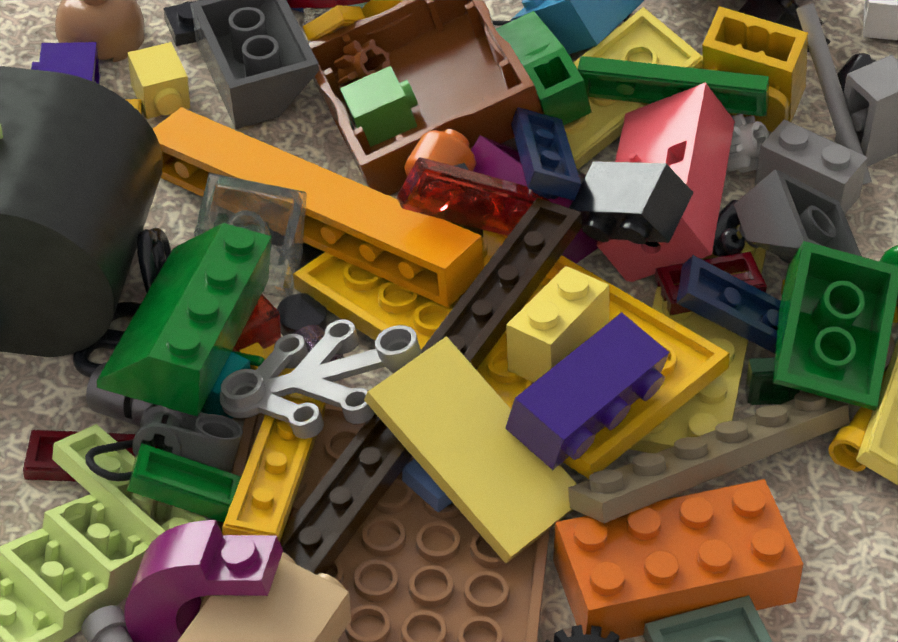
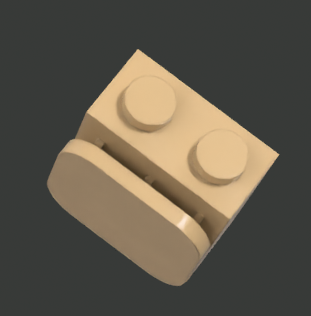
(296, 610)

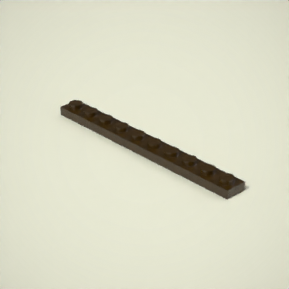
(474, 326)

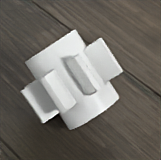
(746, 143)

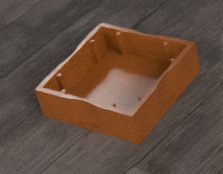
(456, 67)

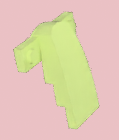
(83, 551)

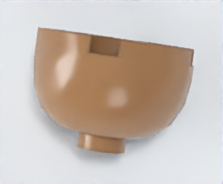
(112, 24)

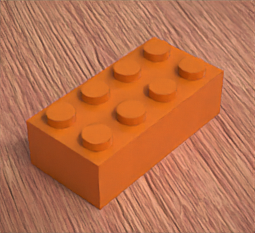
(677, 559)

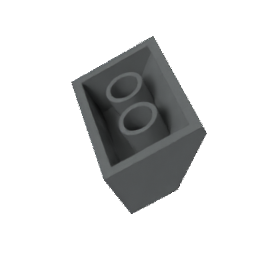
(253, 56)

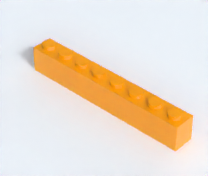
(340, 214)

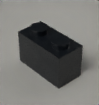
(631, 201)

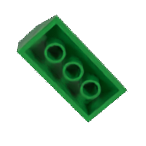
(190, 319)

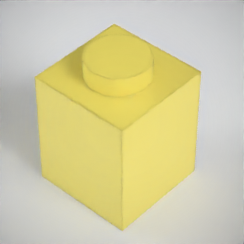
(159, 80)

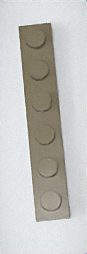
(706, 457)

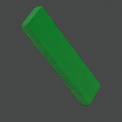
(653, 82)

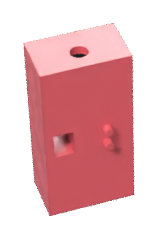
(694, 138)

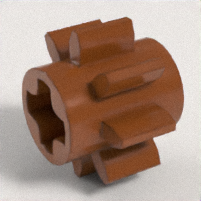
(360, 61)

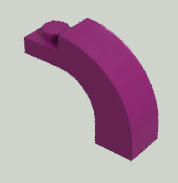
(191, 564)

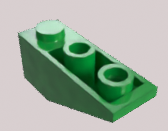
(549, 67)

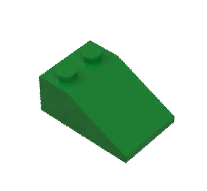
(835, 324)

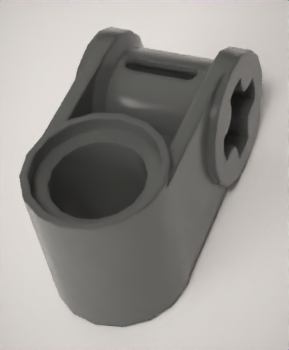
(204, 439)

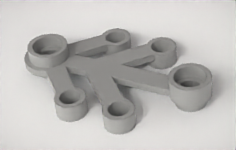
(260, 390)

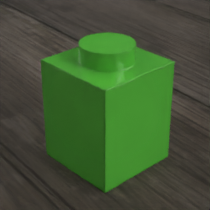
(380, 105)

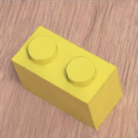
(556, 323)

